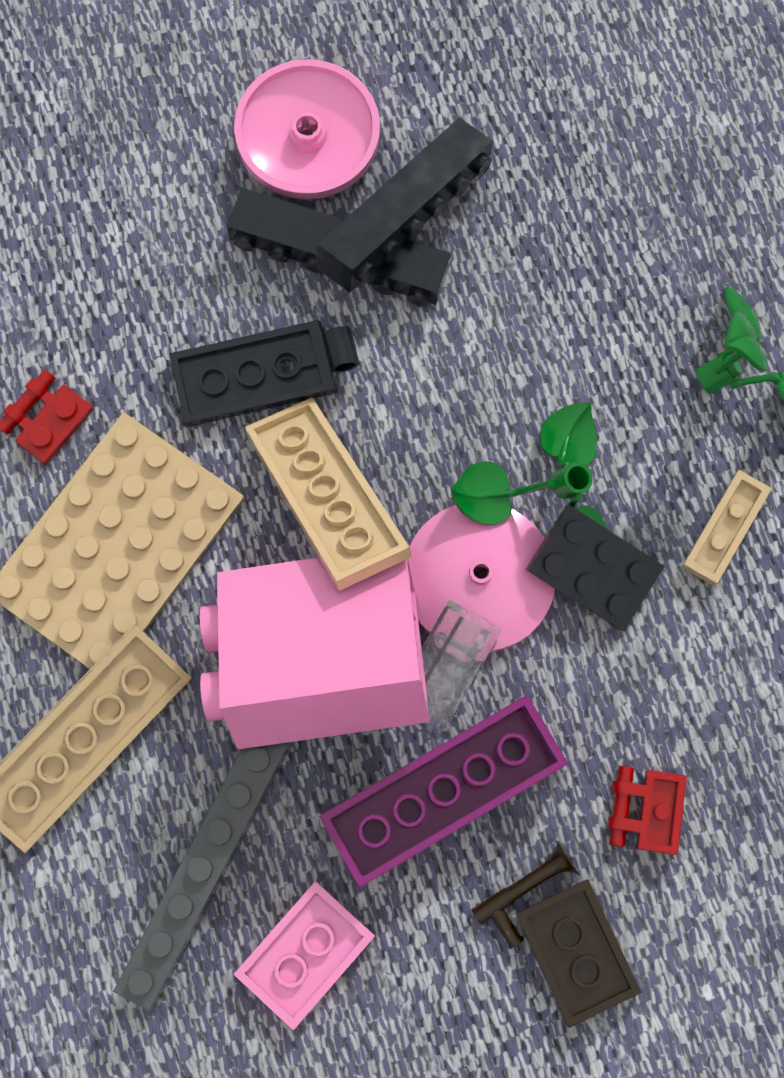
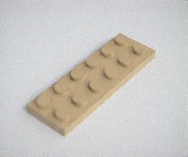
(327, 494)
(84, 734)

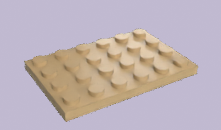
(115, 542)

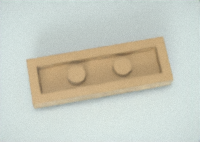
(726, 527)

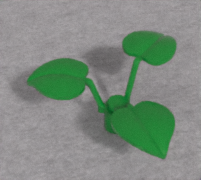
(743, 338)
(566, 434)

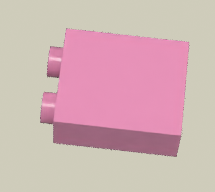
(312, 657)

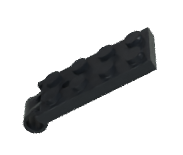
(246, 372)

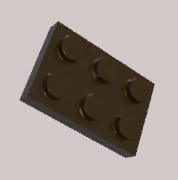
(577, 953)

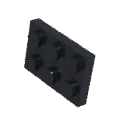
(594, 567)

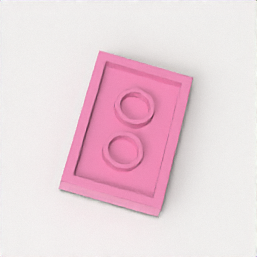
(304, 955)

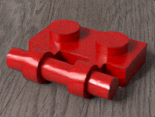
(53, 424)
(659, 813)

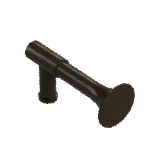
(495, 905)

